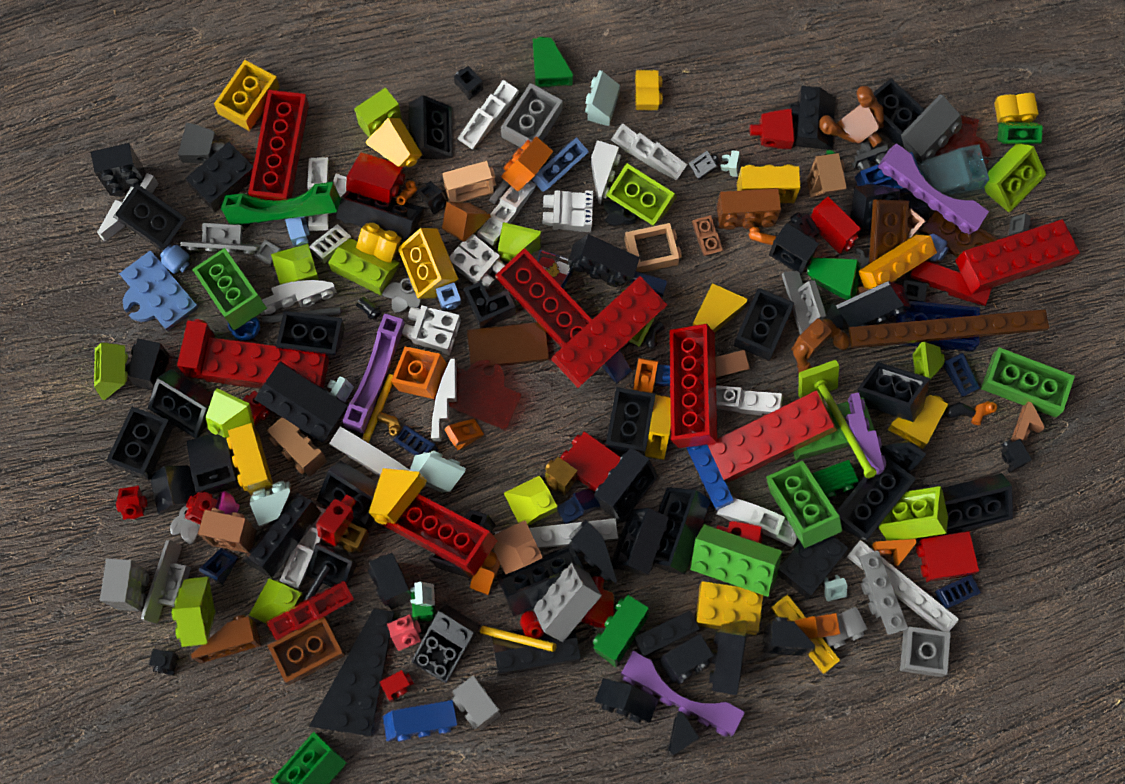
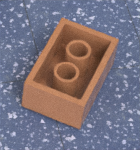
(227, 531)

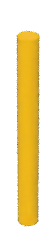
(378, 408)
(518, 638)

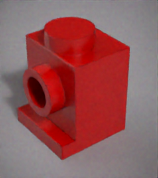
(396, 685)

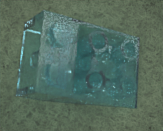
(956, 171)

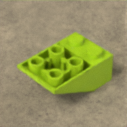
(109, 368)

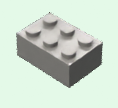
(531, 116)
(124, 585)
(566, 602)
(477, 704)

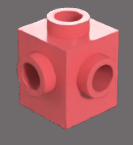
(404, 632)

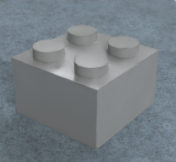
(925, 651)

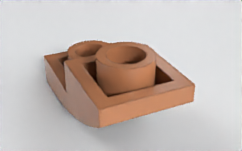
(706, 235)
(731, 363)

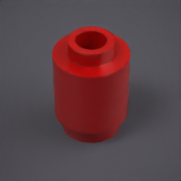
(531, 625)

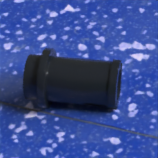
(367, 307)

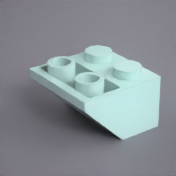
(602, 99)
(438, 472)
(269, 503)

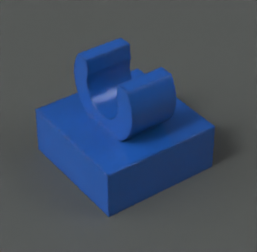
(663, 375)

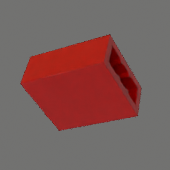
(375, 178)
(835, 225)
(194, 348)
(590, 460)
(947, 556)

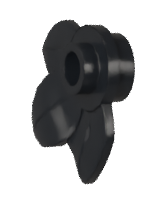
(617, 214)

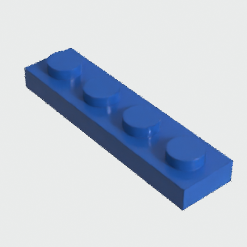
(710, 476)

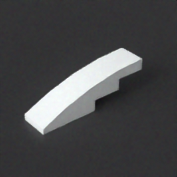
(488, 115)
(648, 152)
(318, 173)
(506, 211)
(110, 225)
(446, 393)
(364, 452)
(301, 557)

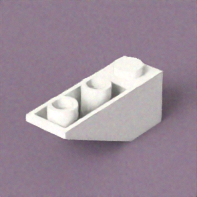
(602, 165)

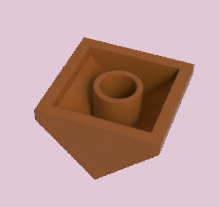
(463, 219)

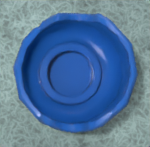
(246, 331)

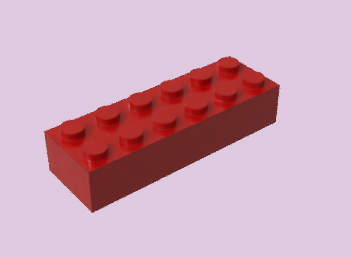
(279, 146)
(1017, 256)
(543, 297)
(608, 331)
(253, 363)
(693, 386)
(772, 436)
(445, 534)

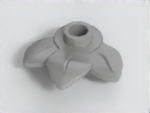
(400, 297)
(187, 528)

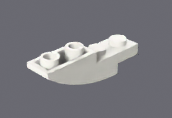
(303, 291)
(747, 402)
(771, 522)

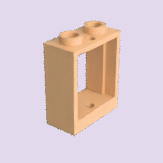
(469, 182)
(657, 263)

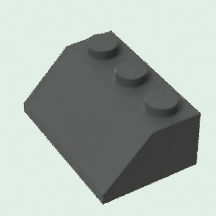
(932, 129)

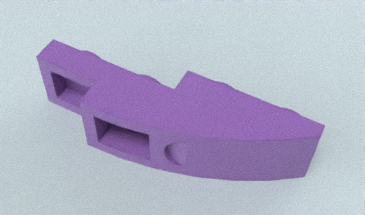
(868, 440)

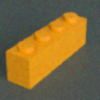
(898, 261)

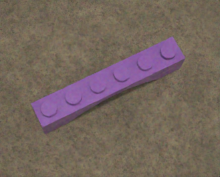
(901, 167)
(365, 398)
(719, 715)

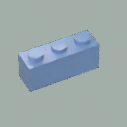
(559, 164)

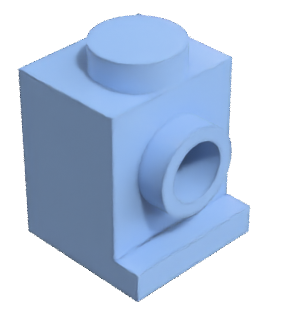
(297, 230)
(448, 300)

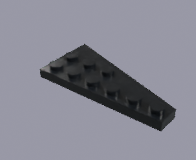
(355, 691)

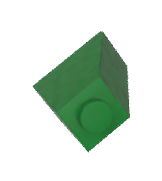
(549, 64)
(836, 275)

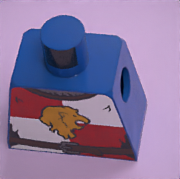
(556, 267)

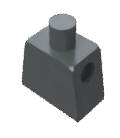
(198, 144)

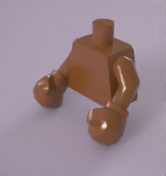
(860, 123)
(814, 338)

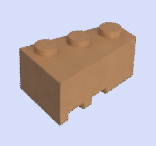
(826, 176)
(296, 447)

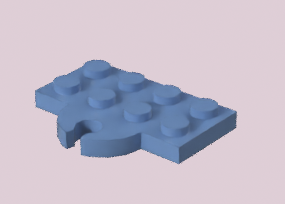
(155, 292)

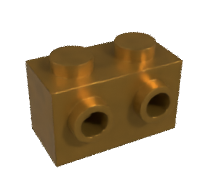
(560, 475)
(354, 538)

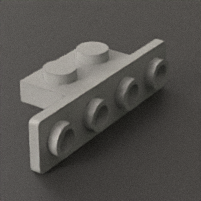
(221, 236)
(806, 300)
(165, 583)
(881, 593)

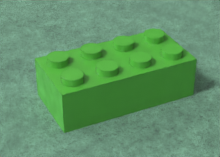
(229, 289)
(1027, 380)
(832, 441)
(804, 504)
(736, 560)

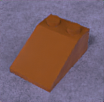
(231, 639)

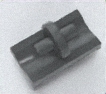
(869, 154)

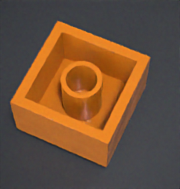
(526, 163)
(419, 372)

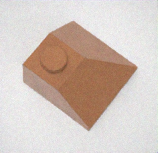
(516, 547)

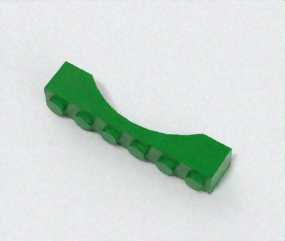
(245, 209)

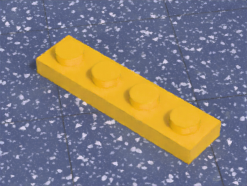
(822, 654)

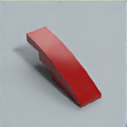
(949, 281)
(310, 610)

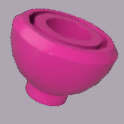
(227, 503)

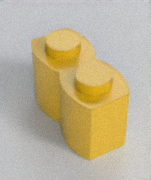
(647, 89)
(1016, 108)
(378, 242)

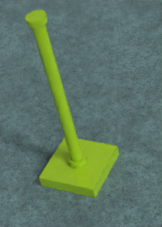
(825, 379)

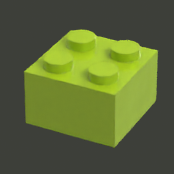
(376, 110)

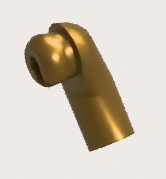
(392, 423)

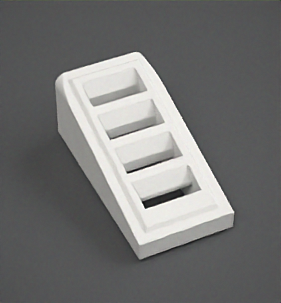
(315, 247)

